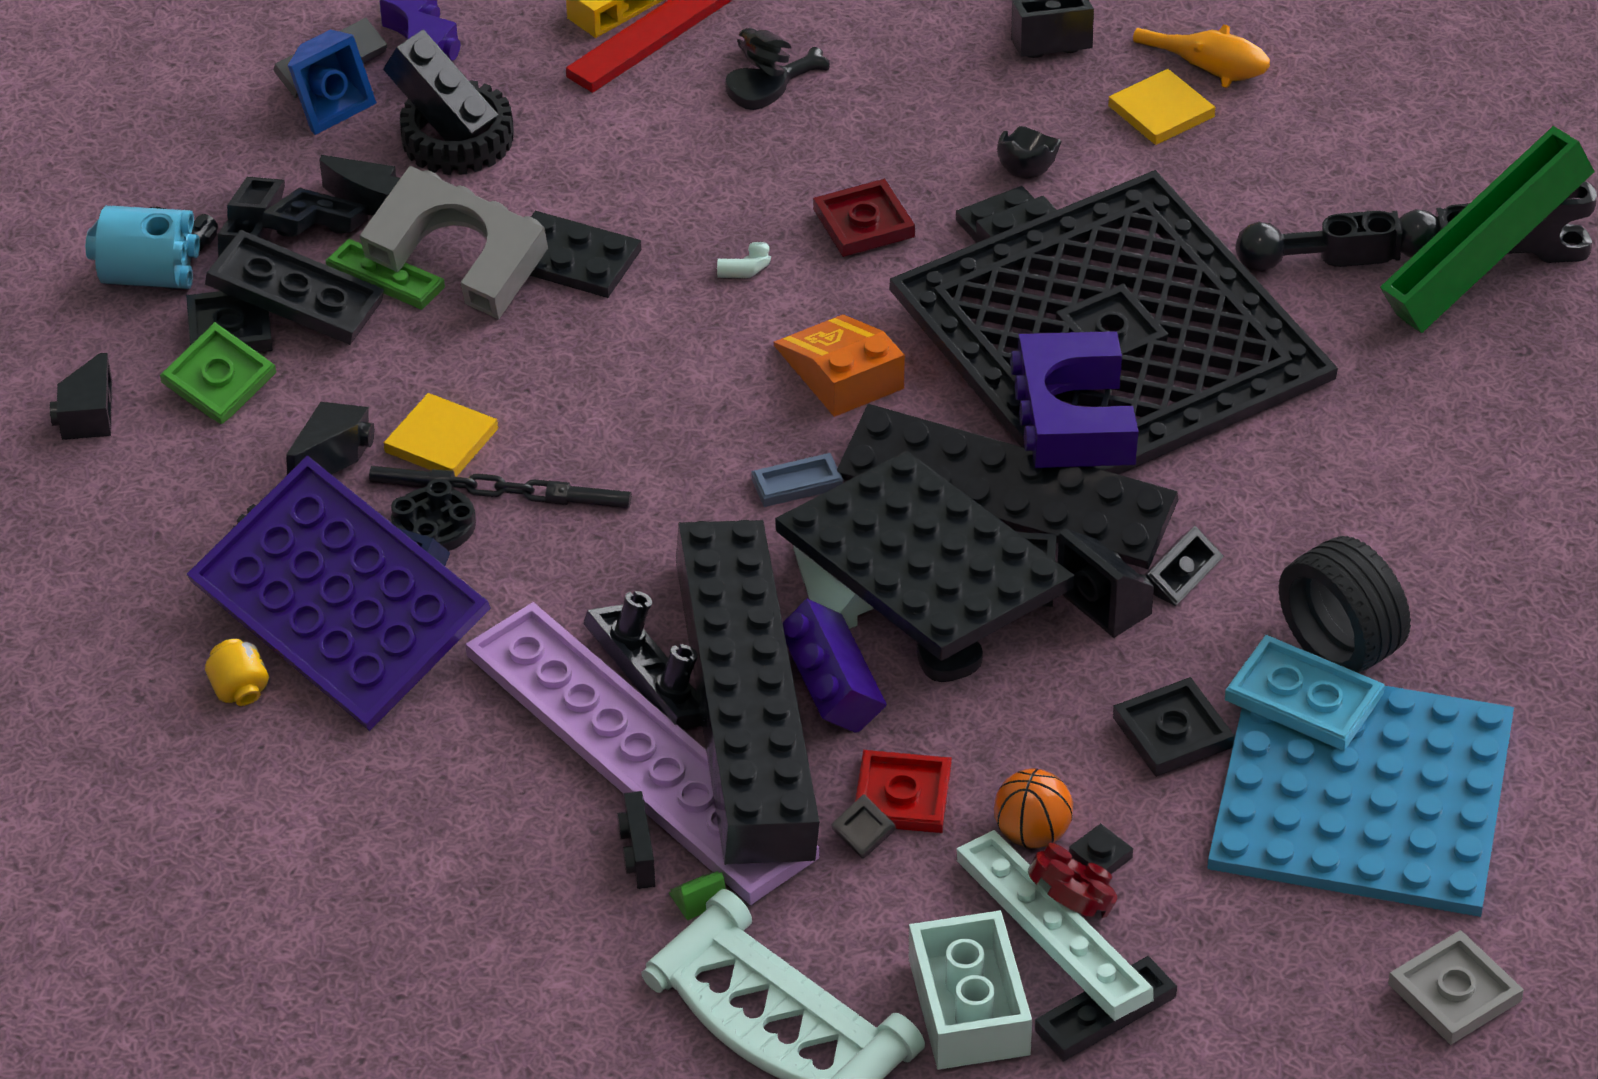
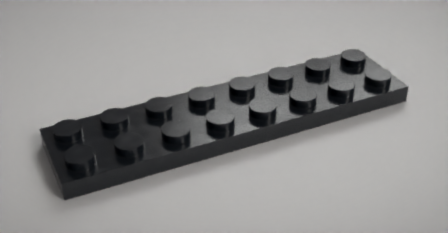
(1003, 479)

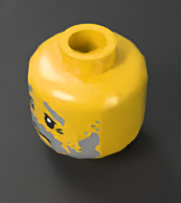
(236, 672)

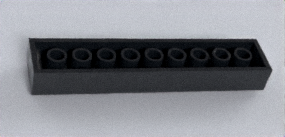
(746, 694)

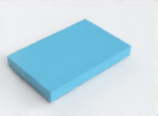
(1304, 692)

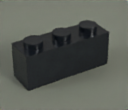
(439, 89)

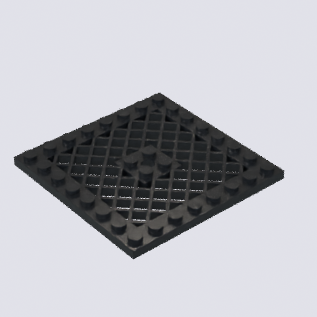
(1140, 204)

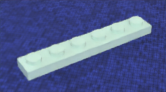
(1055, 927)

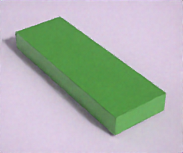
(408, 285)

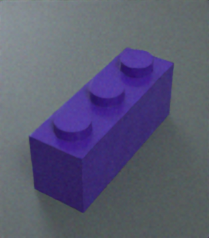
(832, 666)

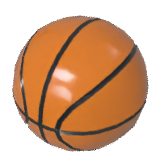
(1033, 808)

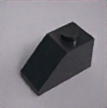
(85, 401)

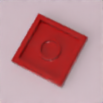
(907, 788)

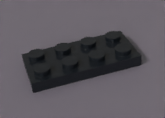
(294, 287)

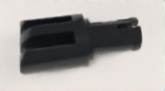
(764, 49)

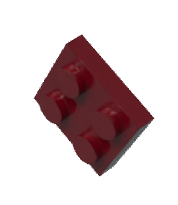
(864, 217)

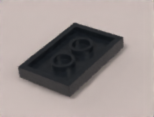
(584, 255)

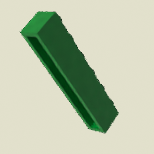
(1487, 229)

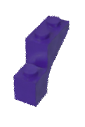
(412, 16)

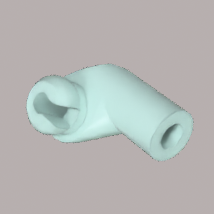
(748, 266)

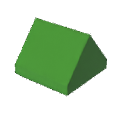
(694, 894)

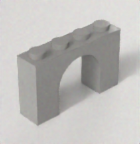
(426, 203)

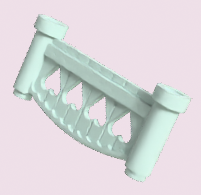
(720, 941)

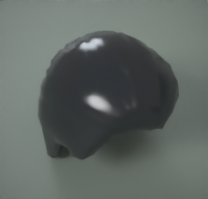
(1027, 152)

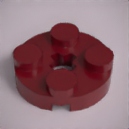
(1073, 883)

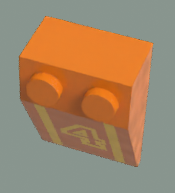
(845, 362)

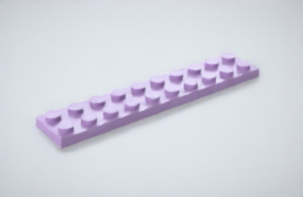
(618, 736)

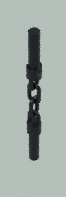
(556, 491)

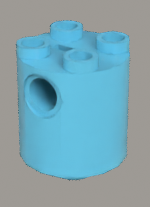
(143, 246)

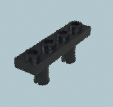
(656, 676)

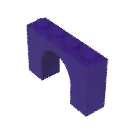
(1064, 432)

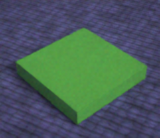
(218, 373)

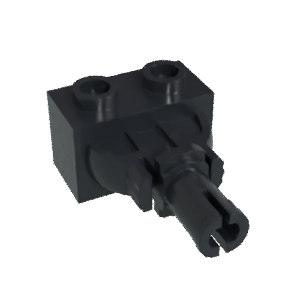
(1051, 26)

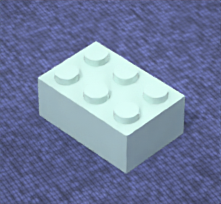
(969, 990)

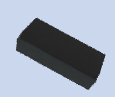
(1183, 566)

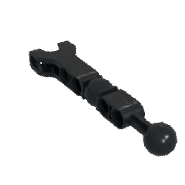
(1383, 236)

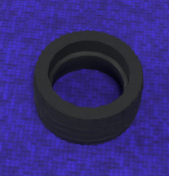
(1345, 604)

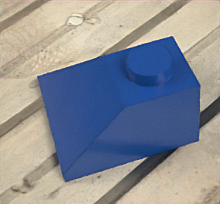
(330, 79)

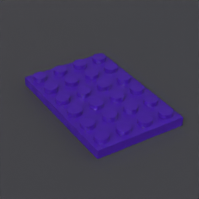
(338, 592)

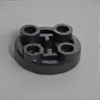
(436, 513)

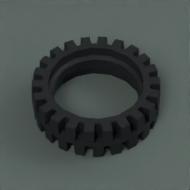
(463, 153)

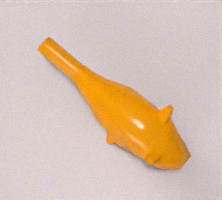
(1212, 50)

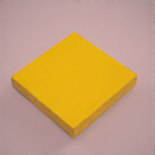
(1161, 106)
(440, 435)

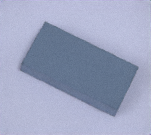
(796, 479)

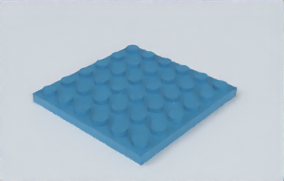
(1387, 818)

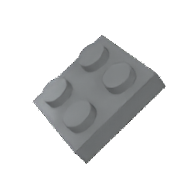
(1455, 987)

